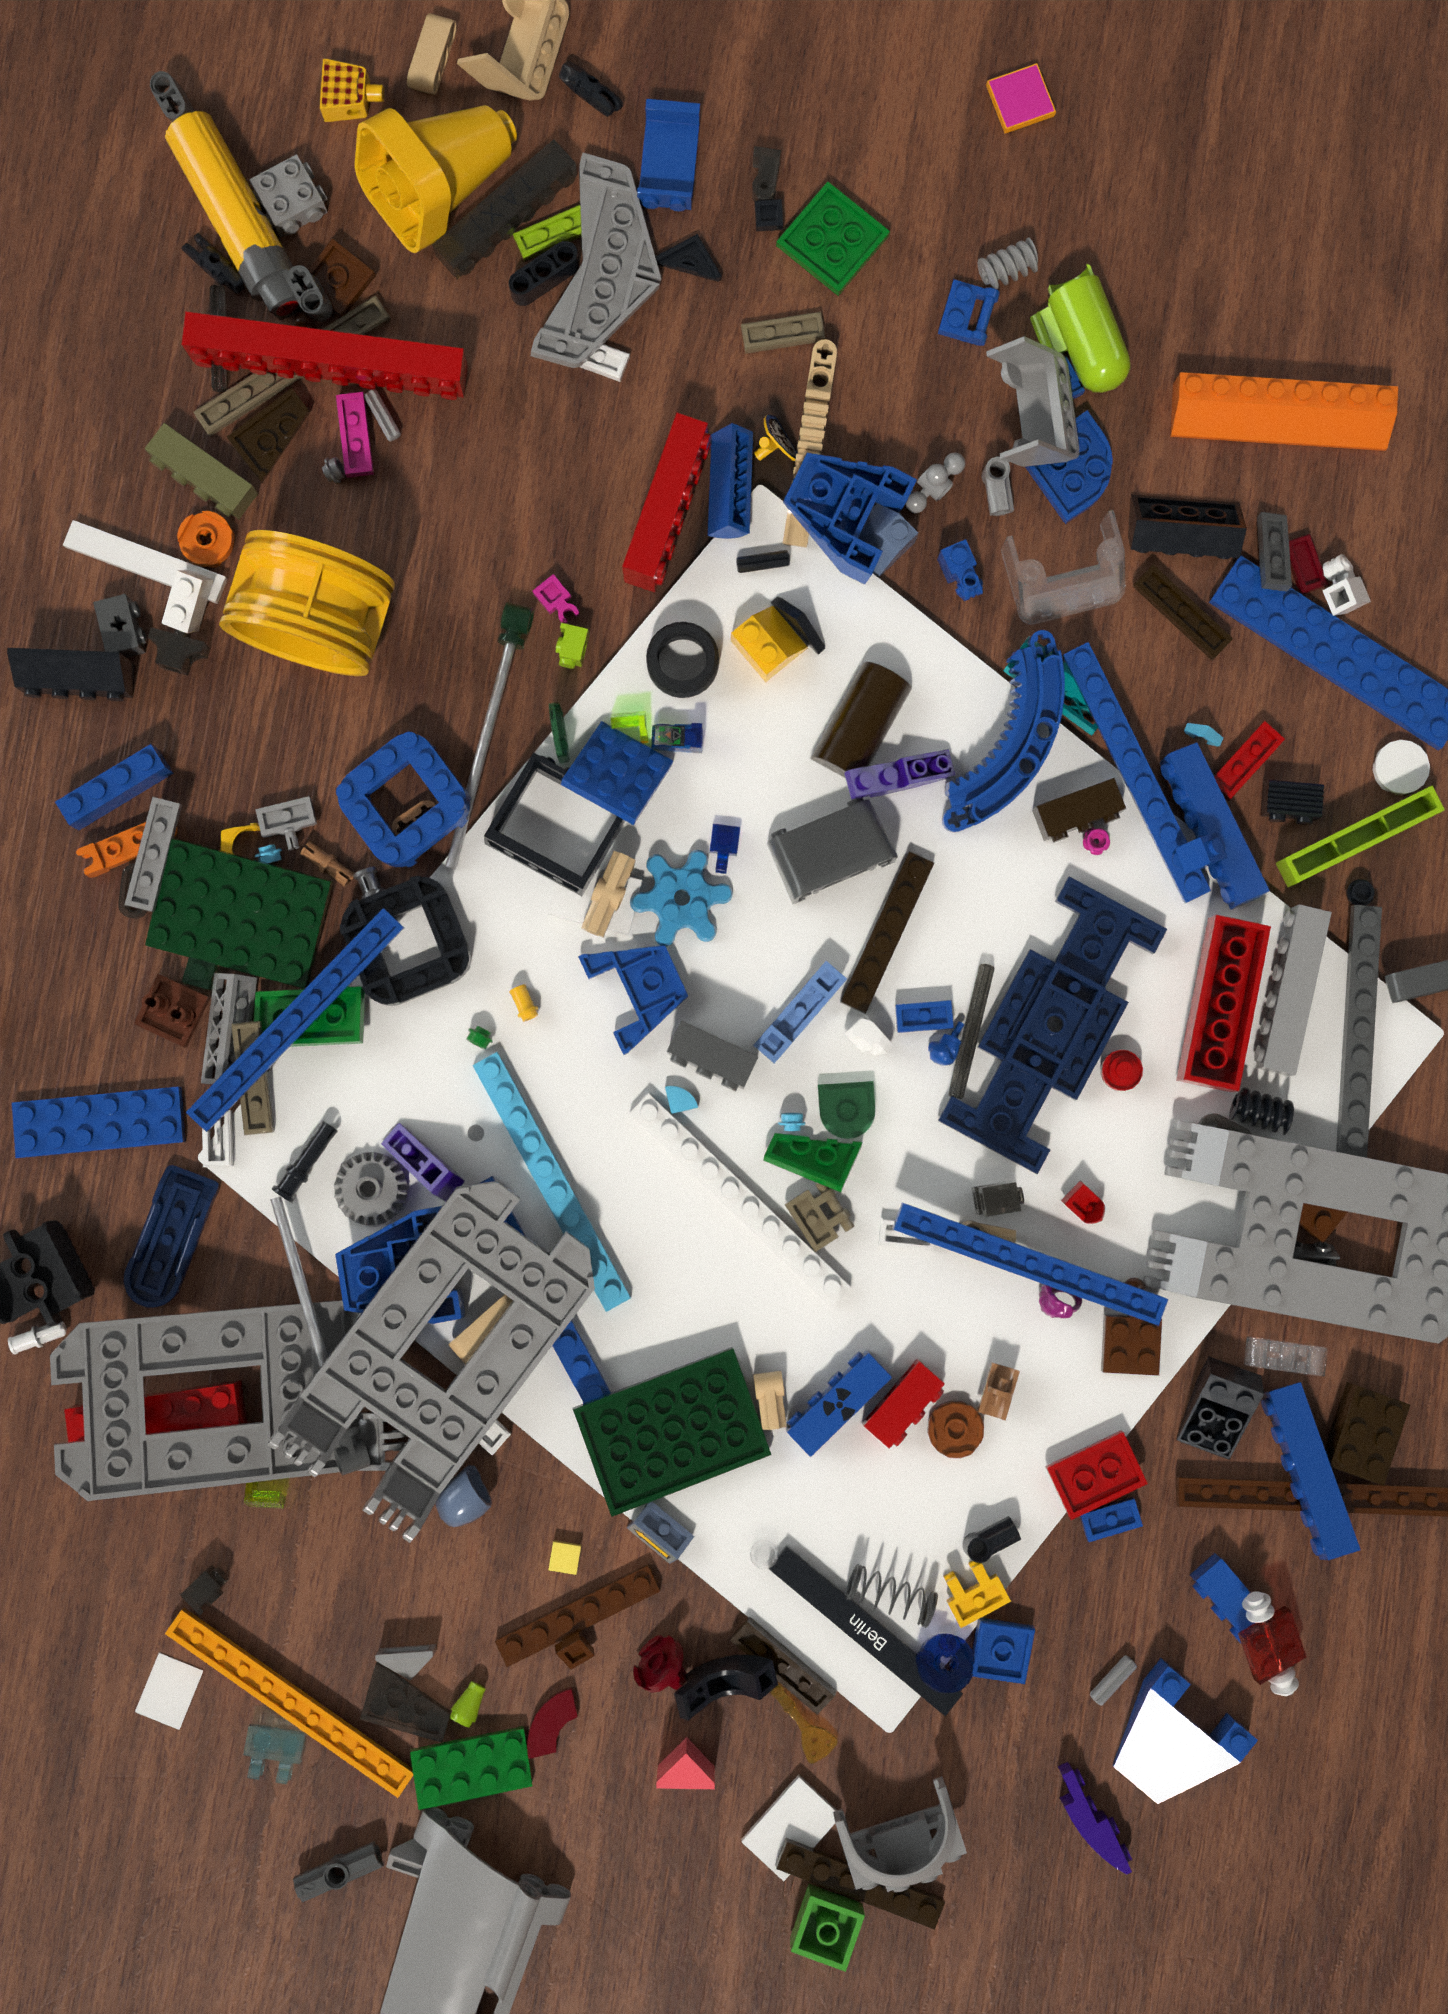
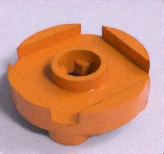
(201, 524)

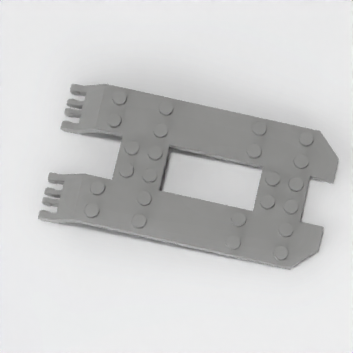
(1261, 1265)
(116, 1354)
(441, 1422)

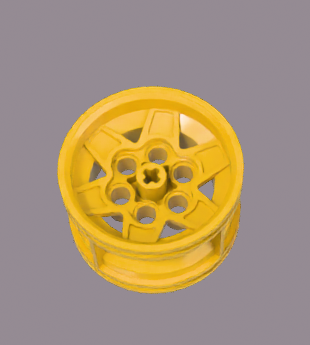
(307, 602)

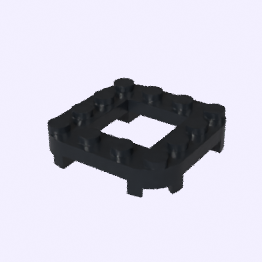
(445, 927)

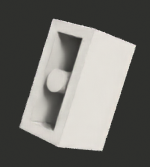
(187, 601)

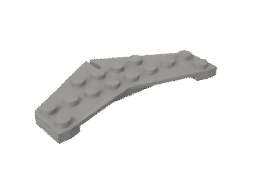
(613, 269)

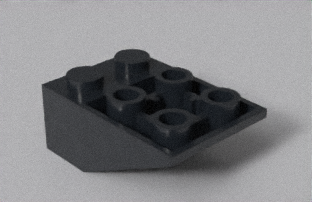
(1220, 1407)

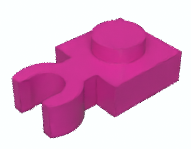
(555, 597)

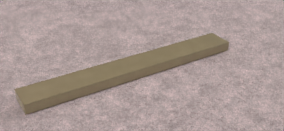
(259, 388)

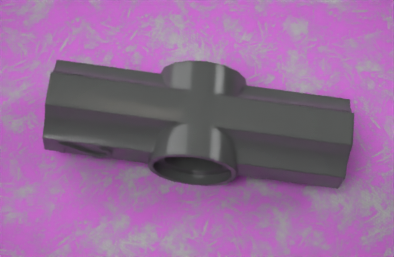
(322, 1878)

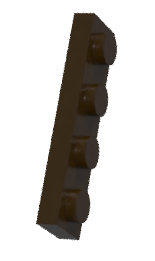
(1182, 612)
(789, 1669)

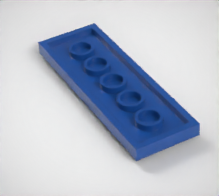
(98, 1122)

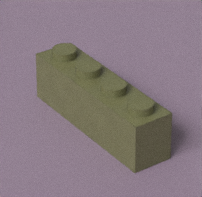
(201, 471)

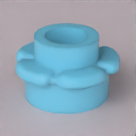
(269, 854)
(792, 1121)

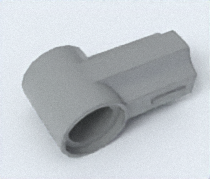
(998, 489)

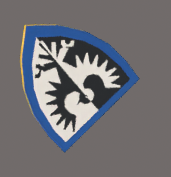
(778, 440)

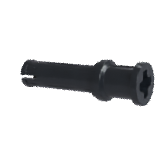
(297, 1173)

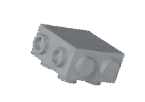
(289, 196)

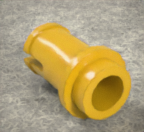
(524, 1003)

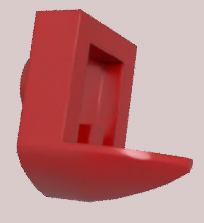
(1085, 1204)

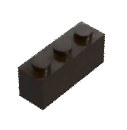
(1079, 810)

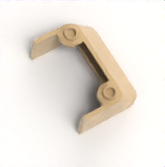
(527, 52)

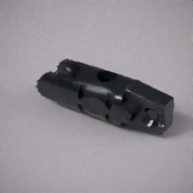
(590, 89)
(214, 264)

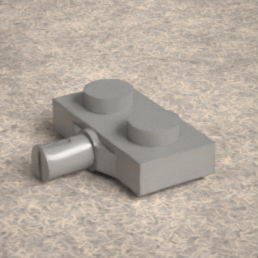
(287, 819)

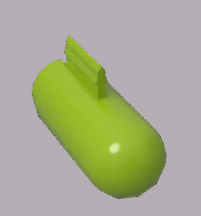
(1084, 326)

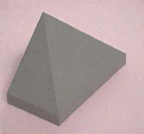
(406, 1660)
(407, 1858)

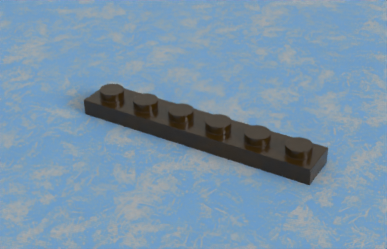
(887, 932)
(835, 1875)

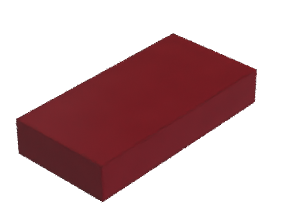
(1306, 565)

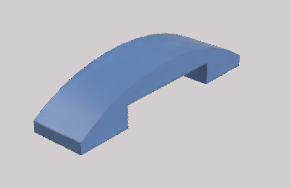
(800, 1012)

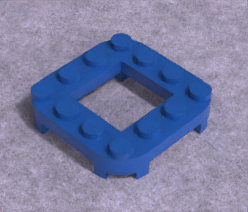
(429, 828)

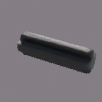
(763, 561)

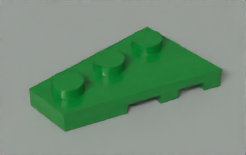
(816, 1160)

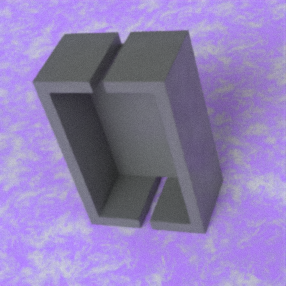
(711, 1056)

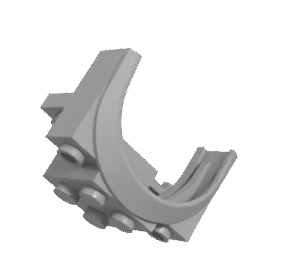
(903, 1846)

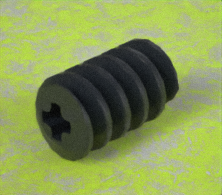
(1263, 1109)

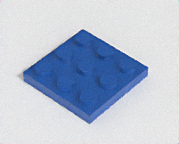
(617, 773)

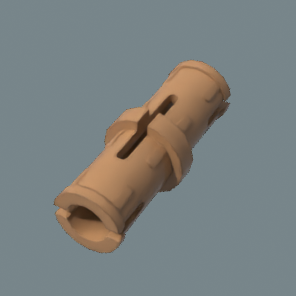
(327, 863)

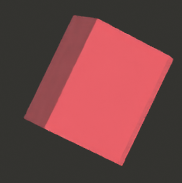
(686, 1769)

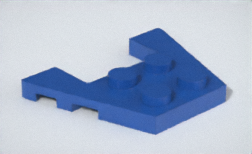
(649, 982)

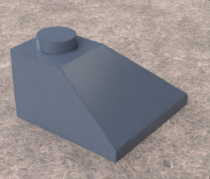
(889, 533)

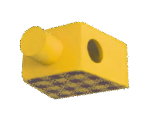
(346, 91)

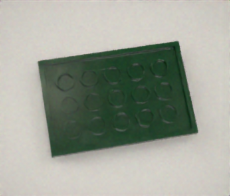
(239, 913)
(671, 1431)

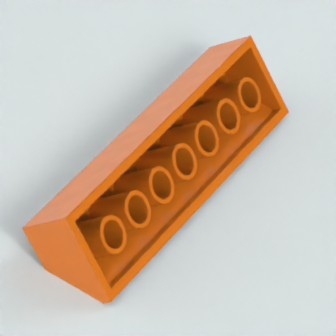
(1283, 411)

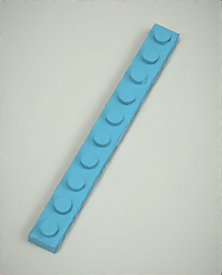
(549, 1176)

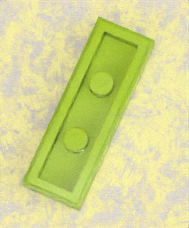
(549, 232)

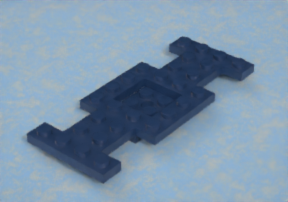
(1046, 1059)

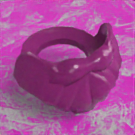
(1053, 1306)

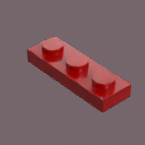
(1247, 759)

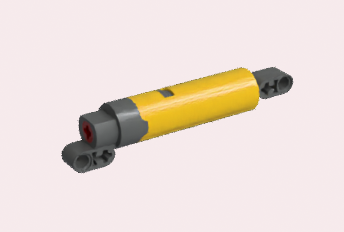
(235, 209)

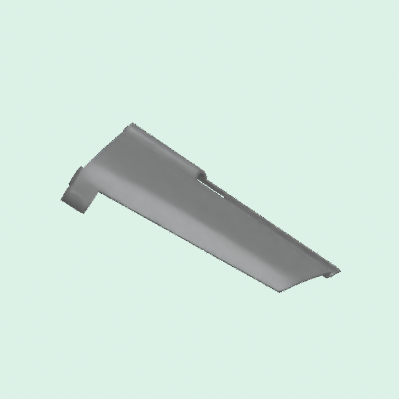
(466, 1926)

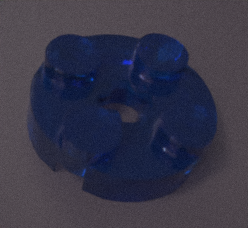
(929, 1662)

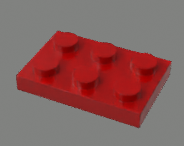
(1096, 1475)

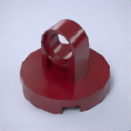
(660, 1665)

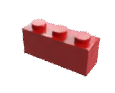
(904, 1404)

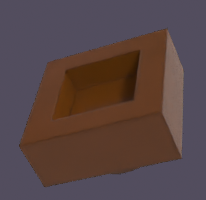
(574, 1650)

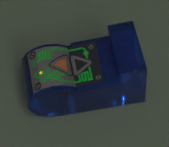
(677, 737)

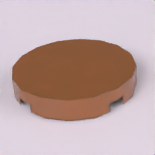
(955, 1429)

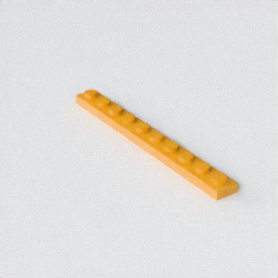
(290, 1702)

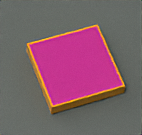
(1020, 98)

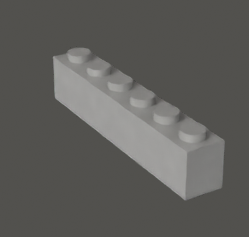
(1293, 990)

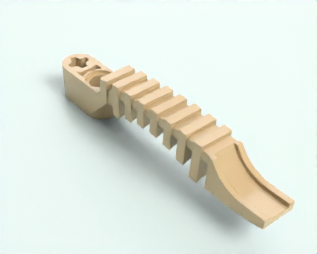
(812, 425)

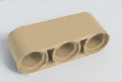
(431, 54)
(469, 1340)

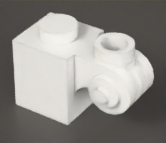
(1347, 590)

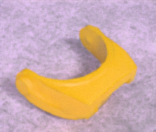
(230, 834)

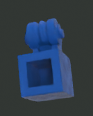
(959, 565)

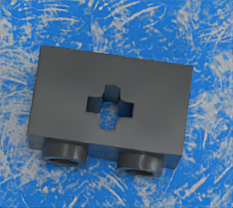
(111, 615)

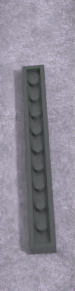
(1359, 1030)

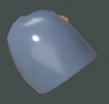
(463, 1499)

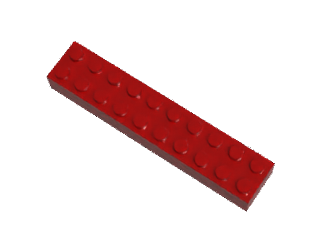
(325, 355)

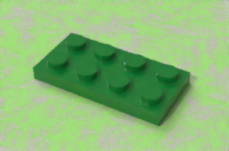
(335, 1026)
(470, 1767)

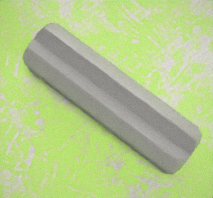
(382, 415)
(1113, 1680)

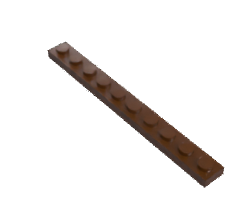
(1278, 1496)

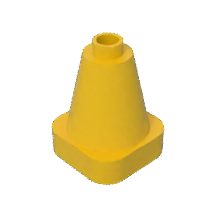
(428, 166)

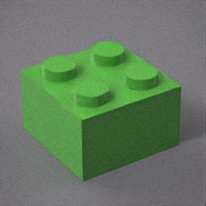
(827, 1927)

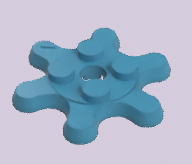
(675, 916)

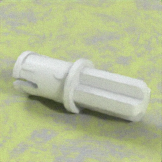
(36, 1337)

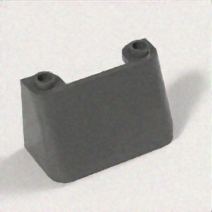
(831, 849)

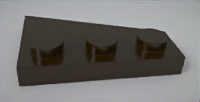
(269, 433)

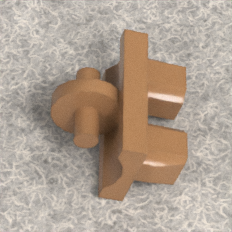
(998, 1391)

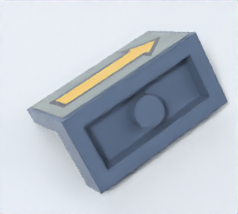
(660, 1532)

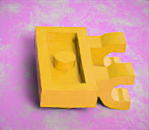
(978, 1599)

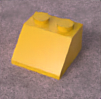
(767, 642)

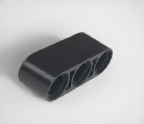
(547, 261)

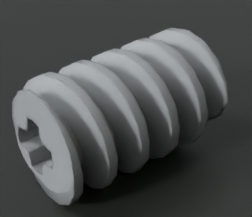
(1008, 263)

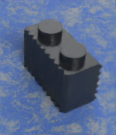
(1292, 801)

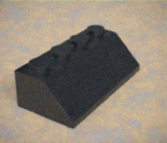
(1186, 526)
(71, 673)

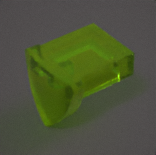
(631, 719)
(263, 1499)

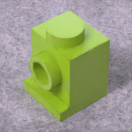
(572, 645)

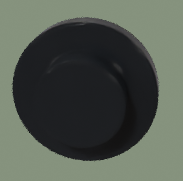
(1360, 892)

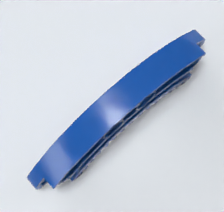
(1038, 701)

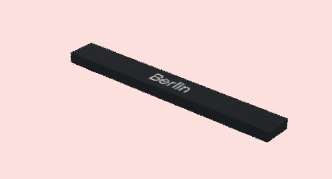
(858, 1625)

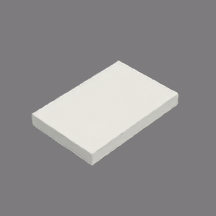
(574, 907)
(796, 1815)

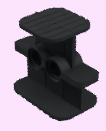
(52, 1265)

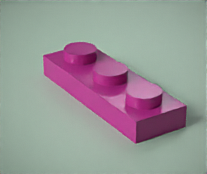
(354, 434)

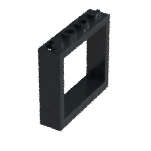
(527, 856)

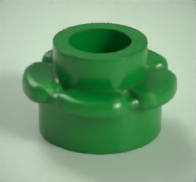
(479, 1037)

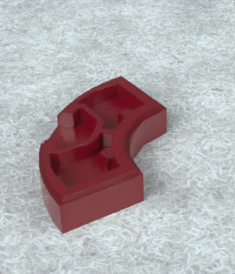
(549, 1721)

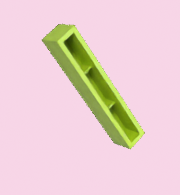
(1360, 836)

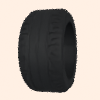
(682, 631)

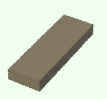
(782, 332)

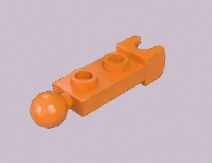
(113, 850)

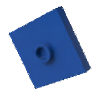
(1002, 1650)

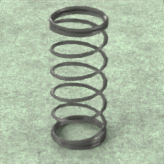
(927, 1608)

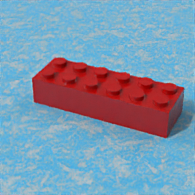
(665, 503)
(1223, 1003)
(179, 1409)

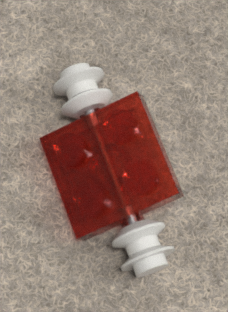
(1271, 1644)

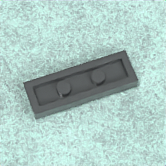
(1274, 551)

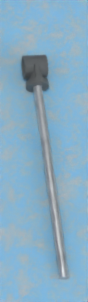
(350, 1454)

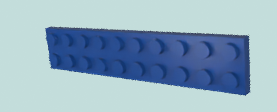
(1337, 652)

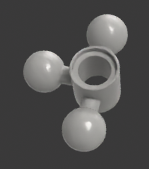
(935, 482)

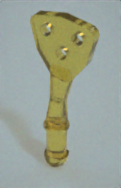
(808, 1731)

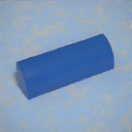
(730, 482)

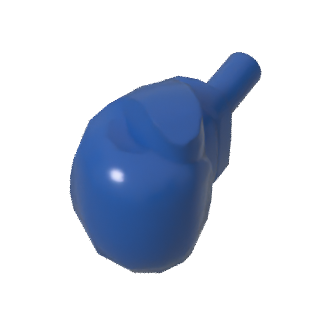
(946, 1050)

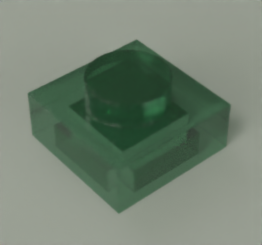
(199, 973)

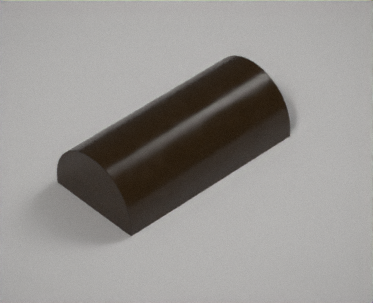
(862, 719)

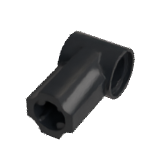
(994, 1539)

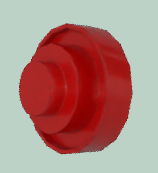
(1121, 1070)

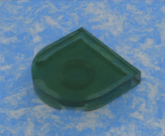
(559, 732)
(847, 1108)

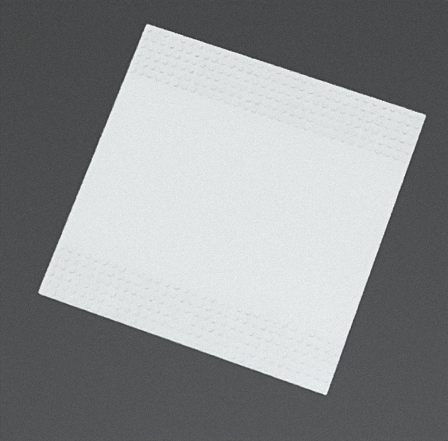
(686, 1258)

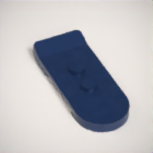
(169, 1236)

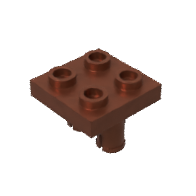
(171, 1010)

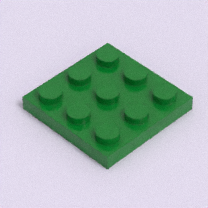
(833, 238)

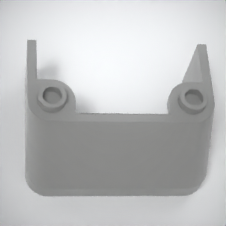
(1043, 402)

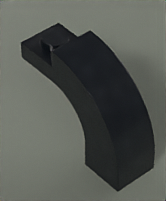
(723, 1677)

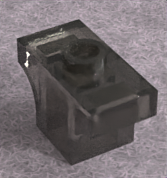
(177, 650)

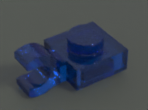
(724, 843)

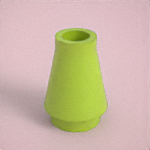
(467, 1706)

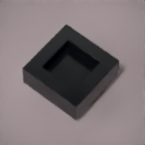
(768, 215)

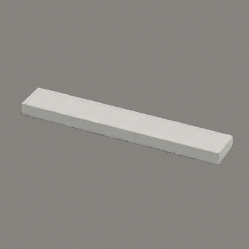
(135, 557)

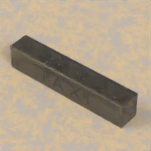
(505, 209)

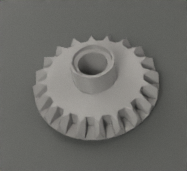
(389, 1183)

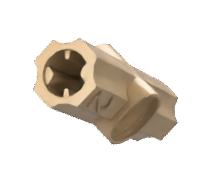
(608, 894)

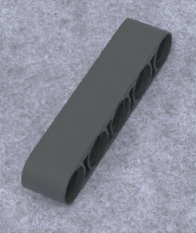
(1418, 982)

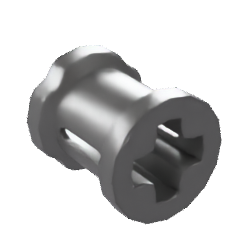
(368, 881)

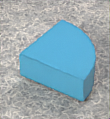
(1212, 737)
(679, 1099)

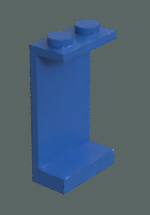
(669, 154)

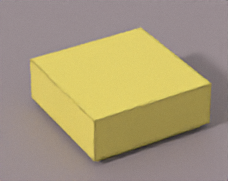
(565, 1557)

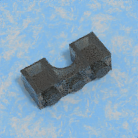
(997, 1198)

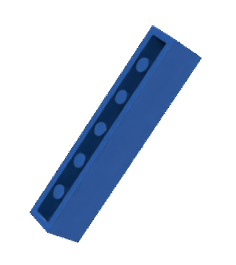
(1209, 813)
(1310, 1472)

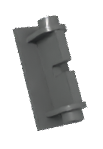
(1318, 1252)

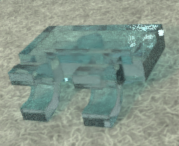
(273, 1744)

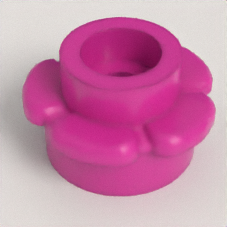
(1101, 835)

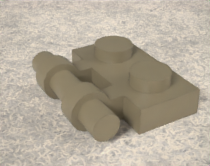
(811, 1219)

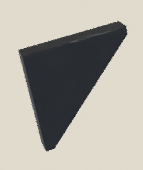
(690, 258)
(799, 623)

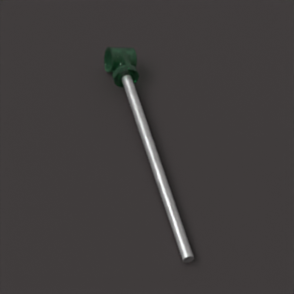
(516, 621)

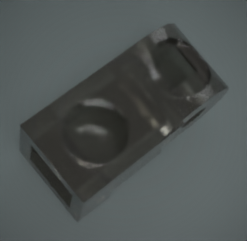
(765, 183)

